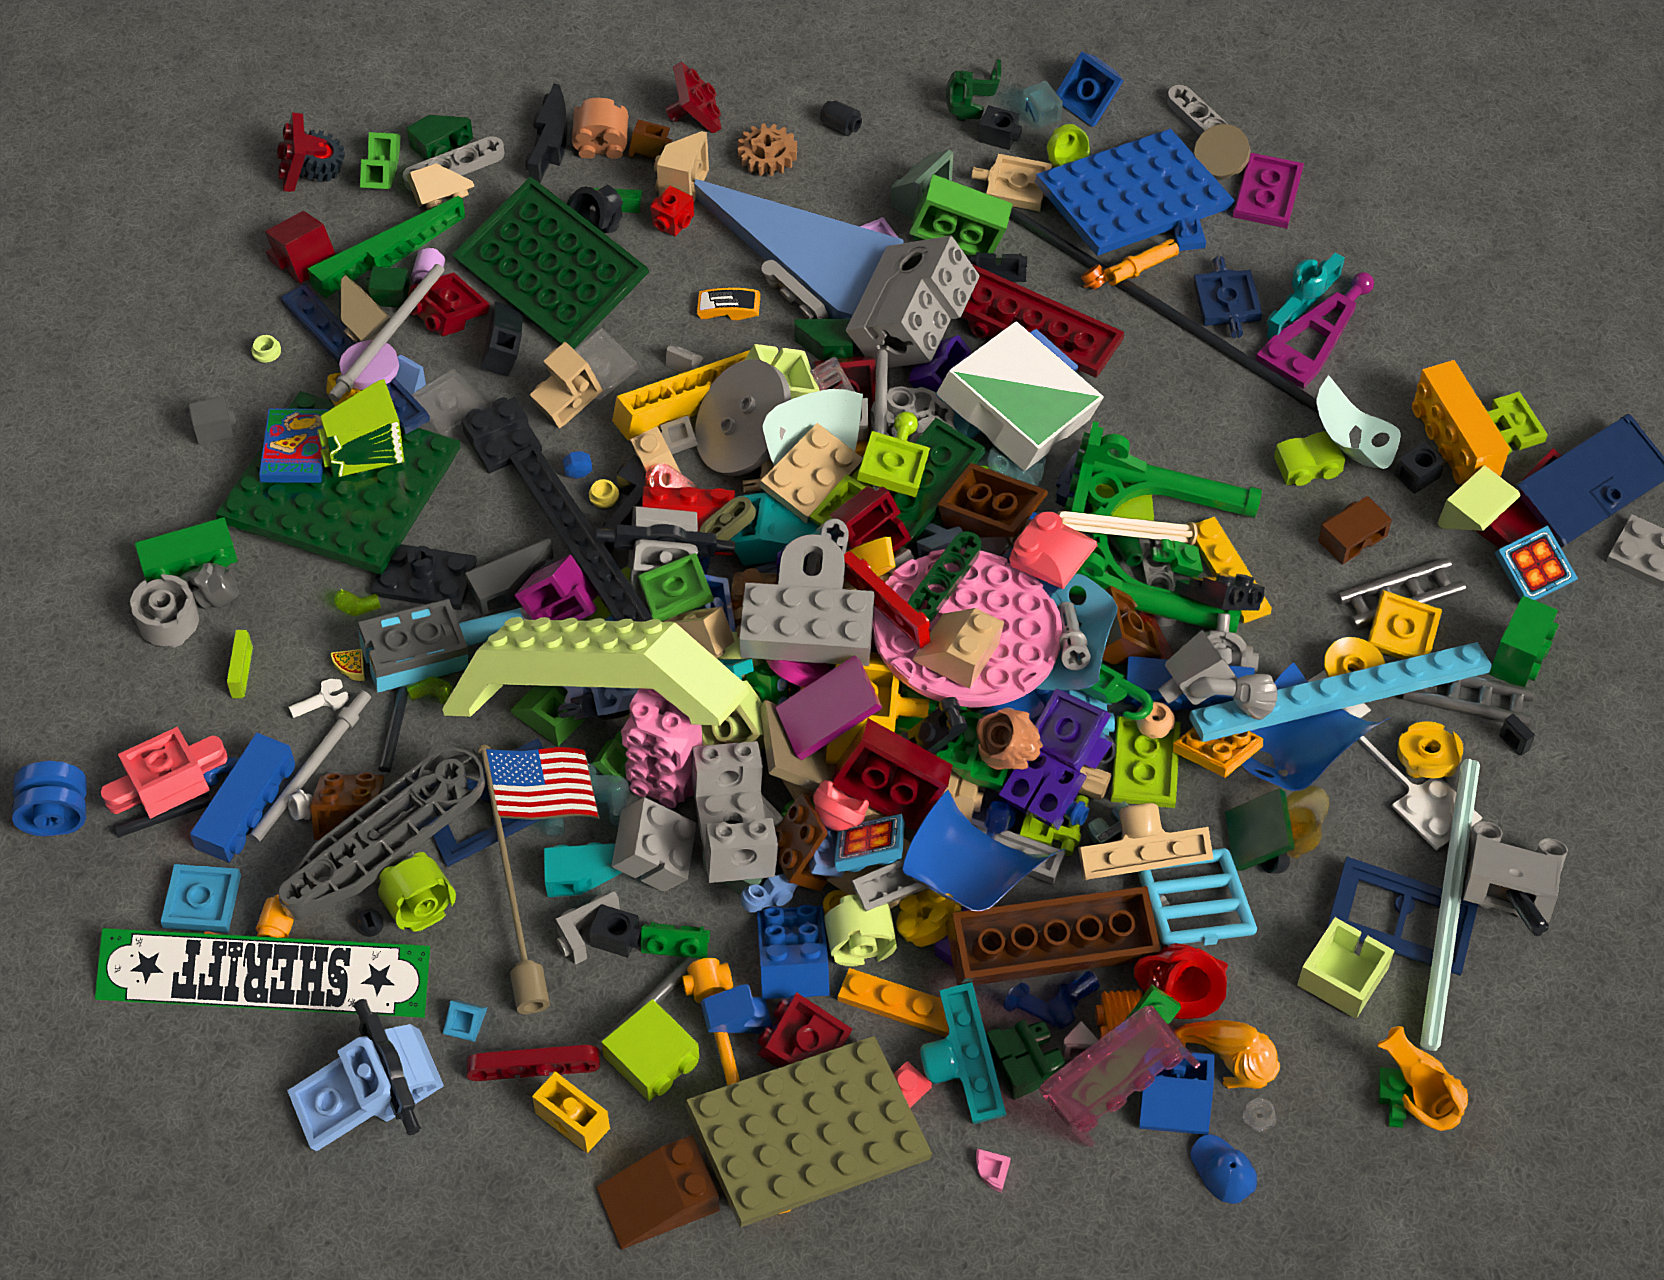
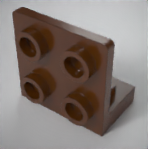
(340, 797)
(798, 840)

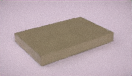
(781, 756)

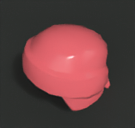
(837, 809)

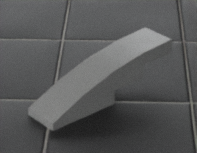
(885, 886)

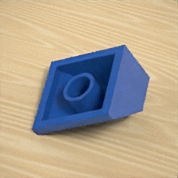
(1089, 88)

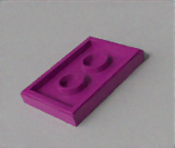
(1268, 190)
(828, 707)

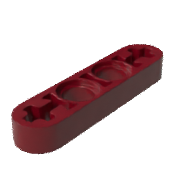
(533, 1062)

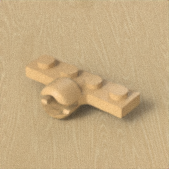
(1144, 846)

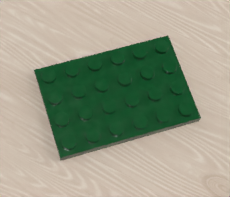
(550, 263)

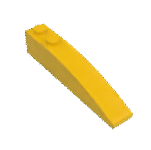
(667, 399)

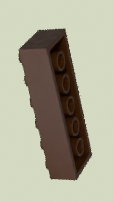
(1052, 936)

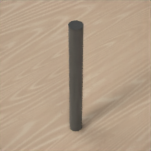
(657, 994)

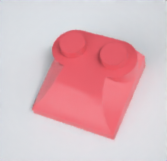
(1051, 550)

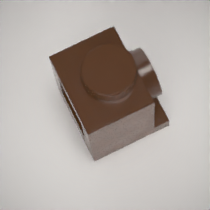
(649, 139)

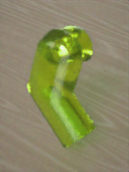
(354, 605)
(432, 686)

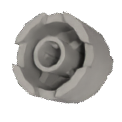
(165, 611)

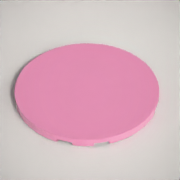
(1027, 640)

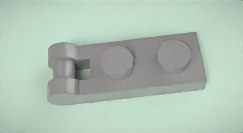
(793, 290)

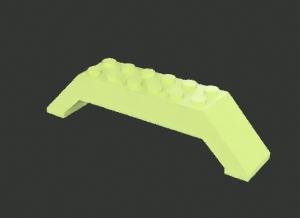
(601, 655)

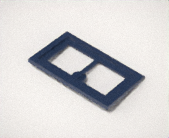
(456, 852)
(1410, 889)

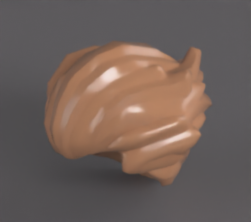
(1008, 739)

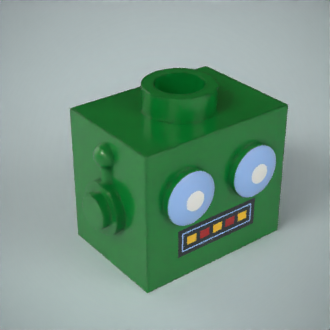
(770, 685)

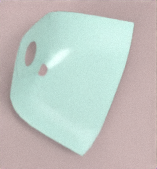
(832, 408)
(1341, 416)

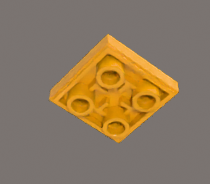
(1220, 754)

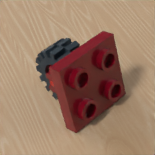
(307, 154)

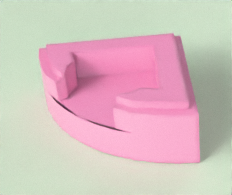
(992, 1168)

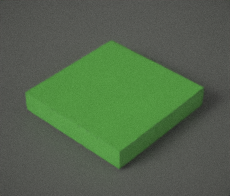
(676, 588)

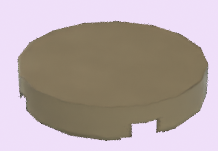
(1223, 150)

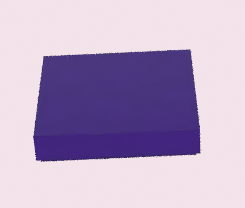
(1070, 728)

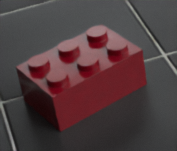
(891, 774)

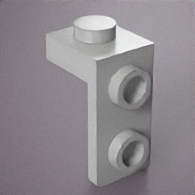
(576, 919)

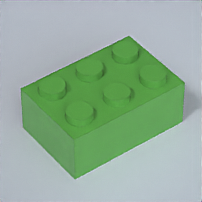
(968, 215)

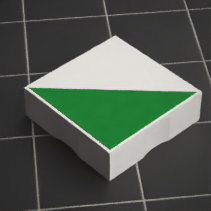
(1019, 395)

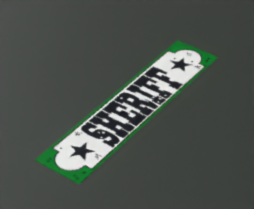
(262, 972)

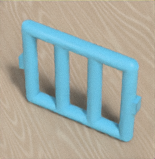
(1209, 934)

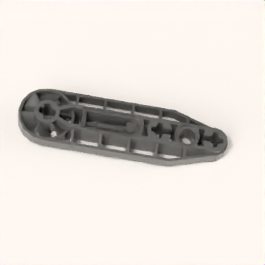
(443, 787)

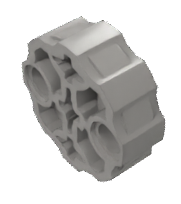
(920, 402)

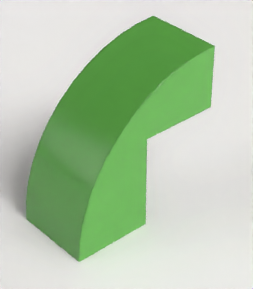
(382, 161)

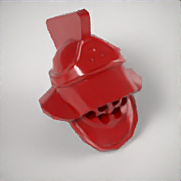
(1187, 976)

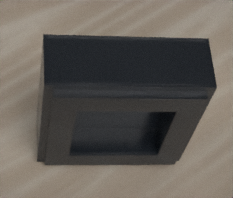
(1517, 734)

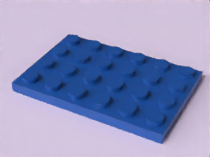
(1133, 191)

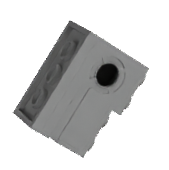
(913, 300)

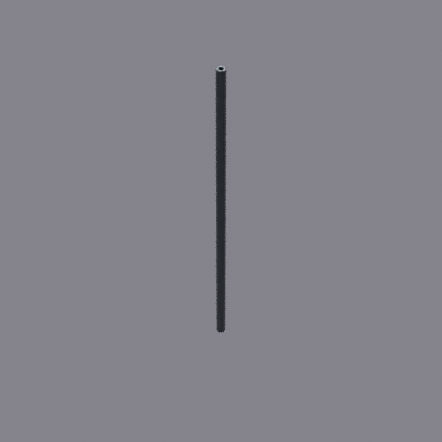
(1169, 312)

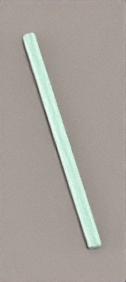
(1450, 906)

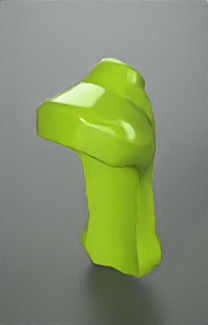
(1067, 145)

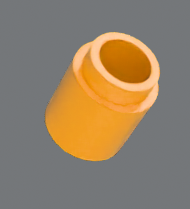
(273, 920)

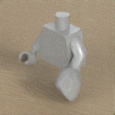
(1203, 671)

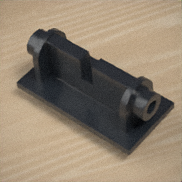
(1009, 266)

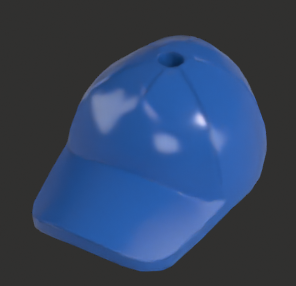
(1213, 1160)

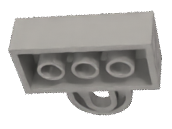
(806, 614)

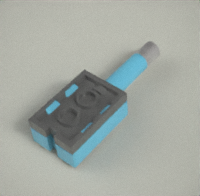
(423, 642)

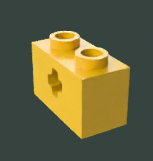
(571, 1112)

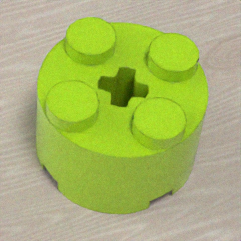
(416, 892)

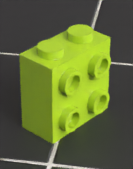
(651, 1050)

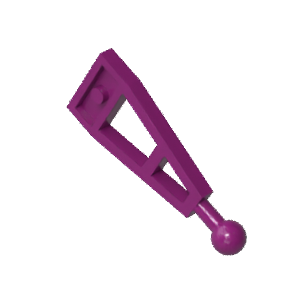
(1295, 365)

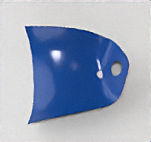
(1305, 744)
(964, 861)

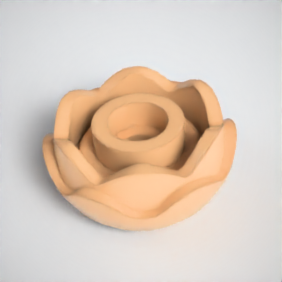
(1160, 727)

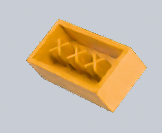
(1458, 422)

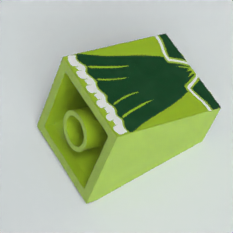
(361, 432)

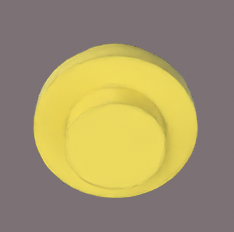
(603, 494)

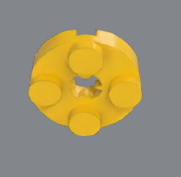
(1425, 764)
(913, 914)

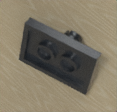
(425, 576)

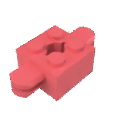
(163, 773)

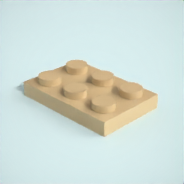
(810, 471)

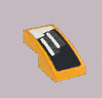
(734, 302)

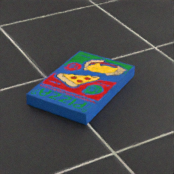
(292, 446)

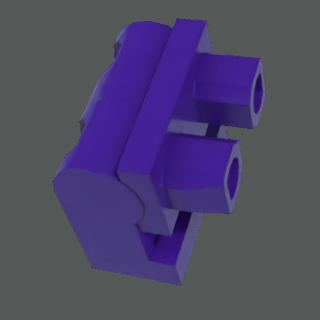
(1043, 789)

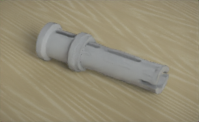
(1072, 640)

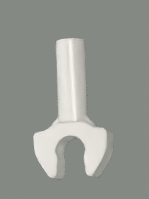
(322, 699)

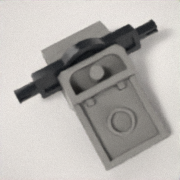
(661, 538)

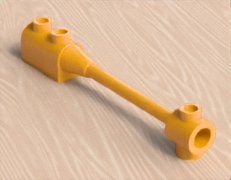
(706, 979)

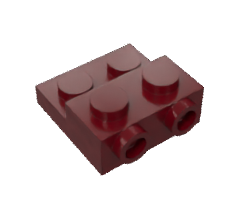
(449, 305)
(800, 1032)

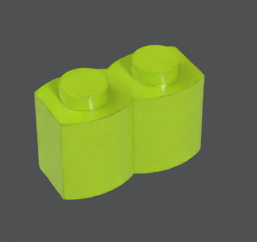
(1309, 458)

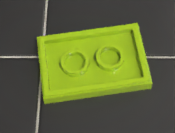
(1144, 767)

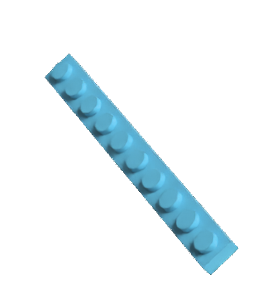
(1346, 690)

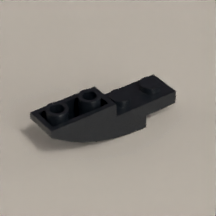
(551, 134)

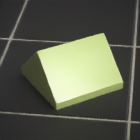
(1478, 502)

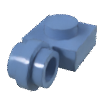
(774, 892)

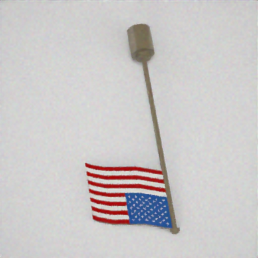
(534, 788)

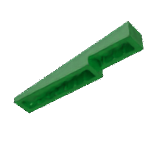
(385, 247)

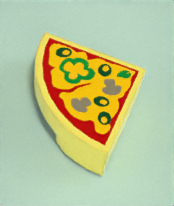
(350, 663)

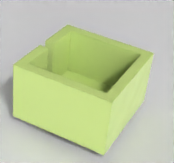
(791, 363)
(1339, 974)

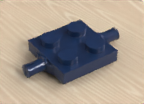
(1227, 297)

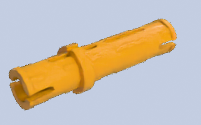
(1133, 265)

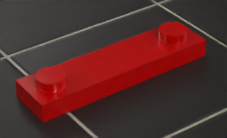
(887, 601)

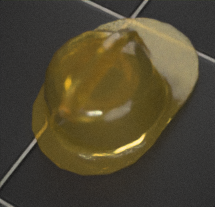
(1307, 814)

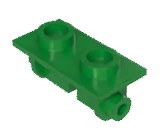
(683, 942)

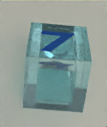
(1041, 104)

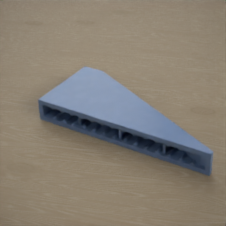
(818, 251)

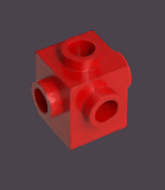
(672, 211)

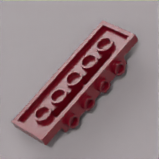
(1000, 303)

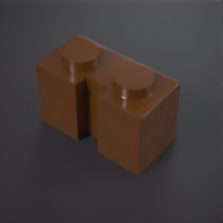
(1354, 529)

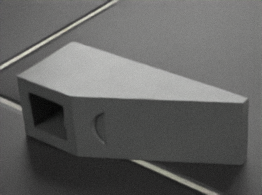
(496, 583)

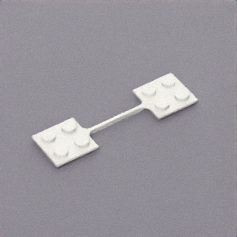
(1426, 806)

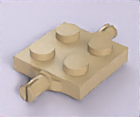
(1013, 181)

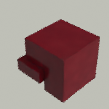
(299, 245)
(871, 517)

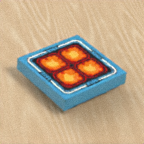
(1536, 565)
(870, 844)

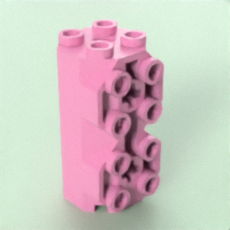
(659, 748)

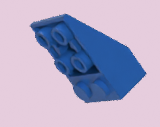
(793, 952)

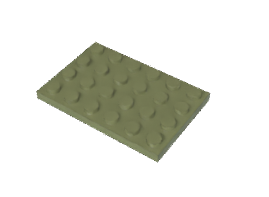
(807, 1130)

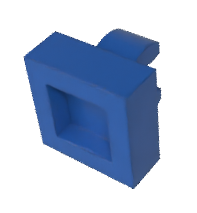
(1189, 235)

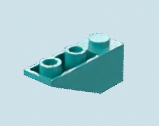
(577, 868)

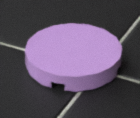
(382, 366)

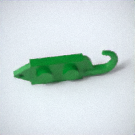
(1114, 687)

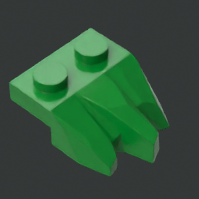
(966, 761)

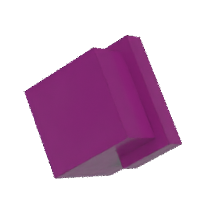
(558, 592)

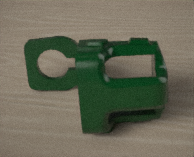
(962, 88)

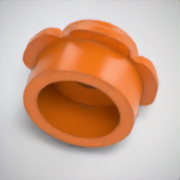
(1094, 277)

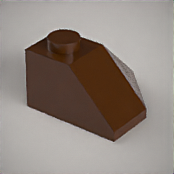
(1128, 632)

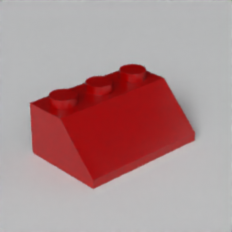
(703, 501)

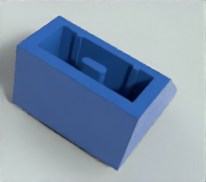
(1180, 1098)

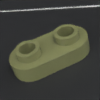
(730, 518)

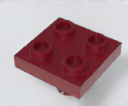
(694, 98)

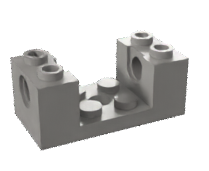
(725, 789)

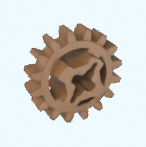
(767, 149)

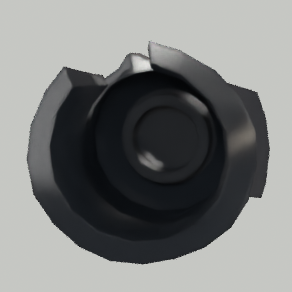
(599, 207)

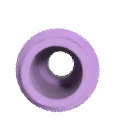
(424, 262)

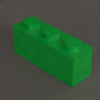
(186, 550)

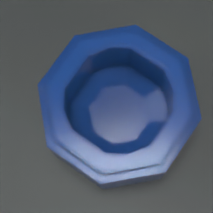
(577, 464)

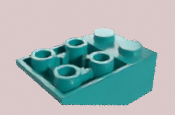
(769, 530)

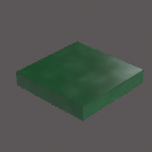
(1259, 829)

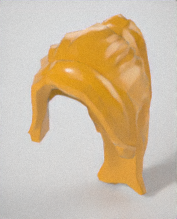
(1244, 1050)
(1437, 1095)

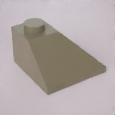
(360, 312)

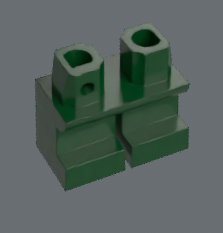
(1021, 1059)

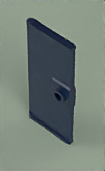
(1593, 480)

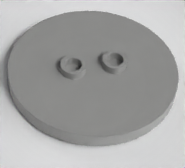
(733, 416)

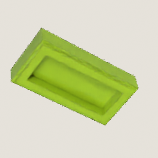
(239, 664)

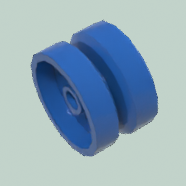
(49, 798)

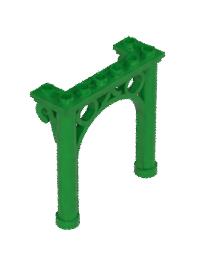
(1112, 465)

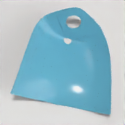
(1096, 619)

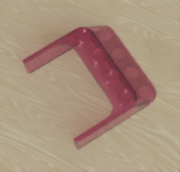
(1113, 1070)

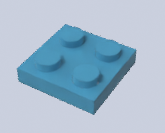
(201, 898)

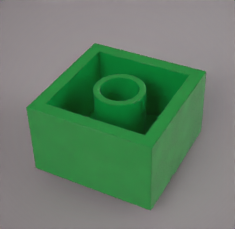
(1525, 643)

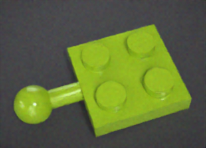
(894, 460)

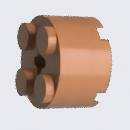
(600, 128)

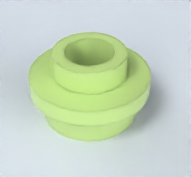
(266, 342)

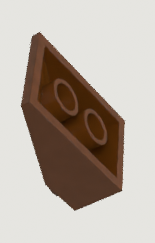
(989, 503)
(659, 1193)

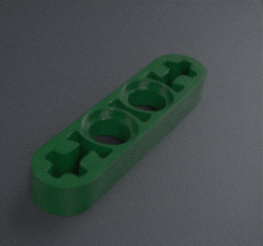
(945, 578)

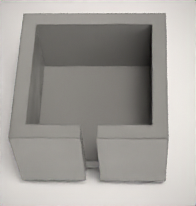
(652, 837)

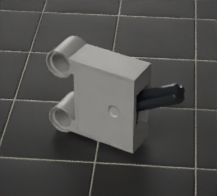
(1514, 877)

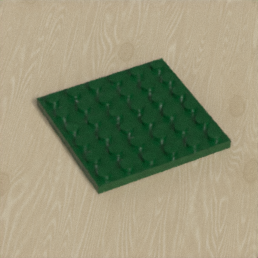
(348, 516)

